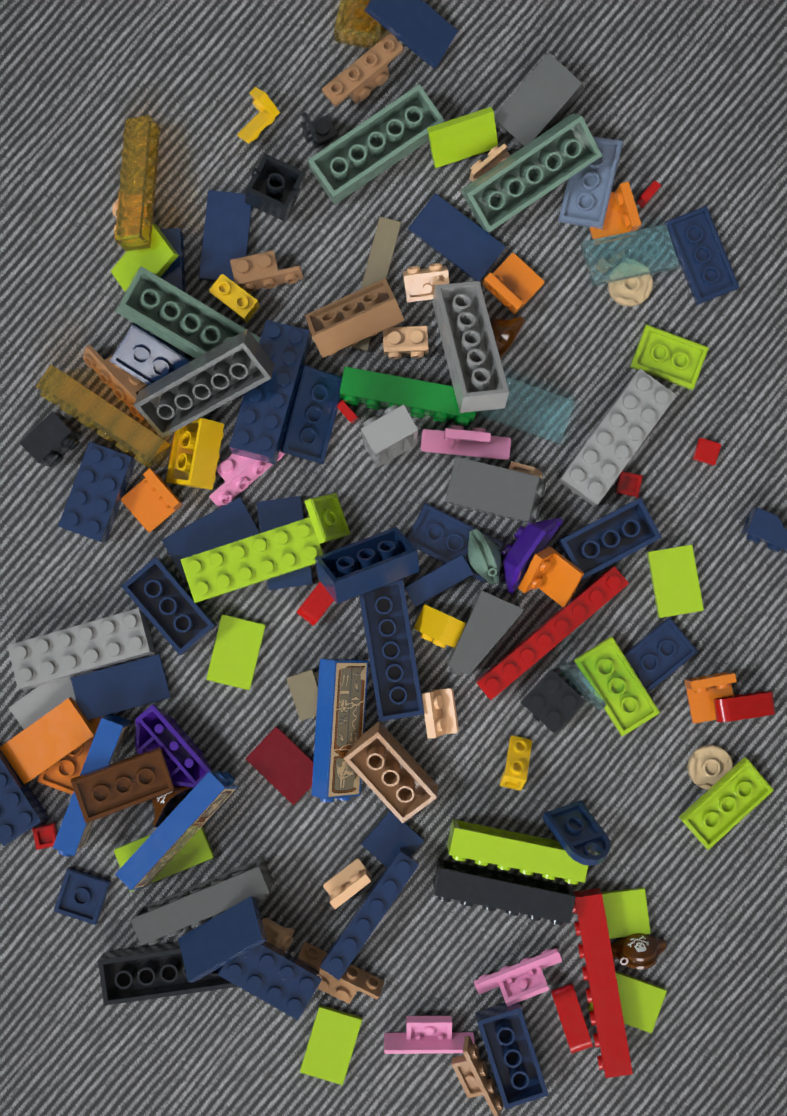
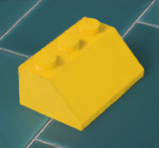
(195, 454)

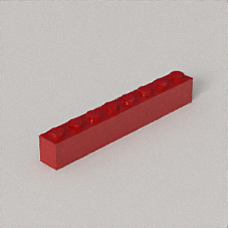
(551, 632)
(603, 984)

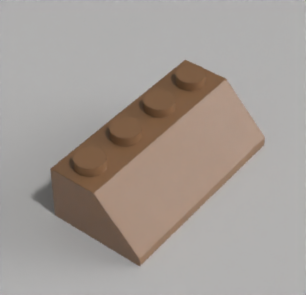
(354, 318)
(391, 772)

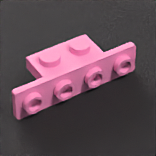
(466, 443)
(238, 475)
(520, 980)
(426, 1035)

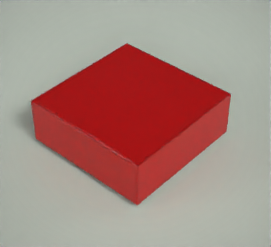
(648, 194)
(347, 412)
(706, 451)
(629, 484)
(45, 835)

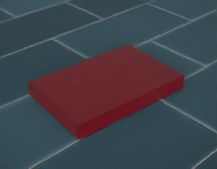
(283, 765)

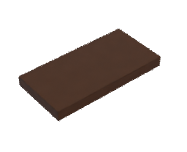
(122, 784)

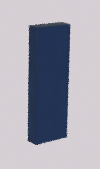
(438, 580)

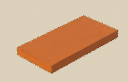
(47, 740)
(70, 766)

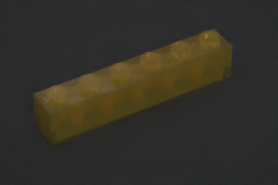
(137, 183)

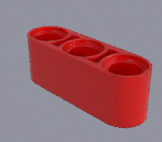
(315, 605)
(744, 706)
(571, 1018)

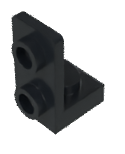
(318, 131)

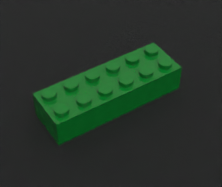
(418, 396)

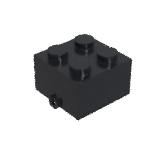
(274, 187)
(51, 440)
(552, 701)

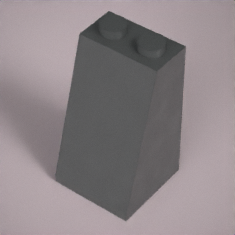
(539, 101)
(495, 490)
(484, 627)

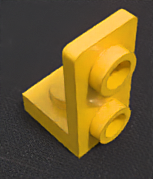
(265, 117)
(235, 298)
(516, 763)

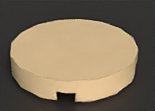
(631, 291)
(708, 765)

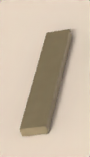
(379, 260)

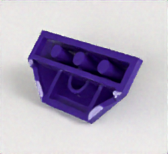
(519, 555)
(182, 756)

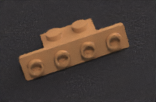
(365, 73)
(262, 272)
(121, 382)
(349, 983)
(475, 1078)

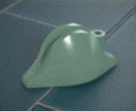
(484, 556)

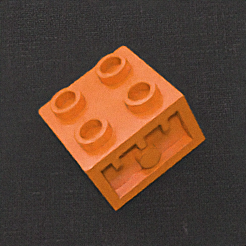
(620, 215)
(513, 283)
(151, 501)
(552, 575)
(702, 692)

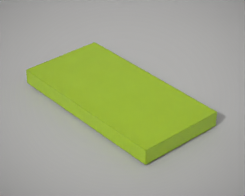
(618, 685)
(726, 803)
(193, 853)

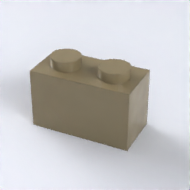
(304, 692)

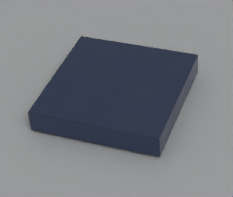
(389, 837)
(82, 895)

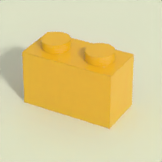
(439, 626)

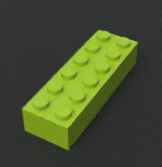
(252, 560)
(513, 850)

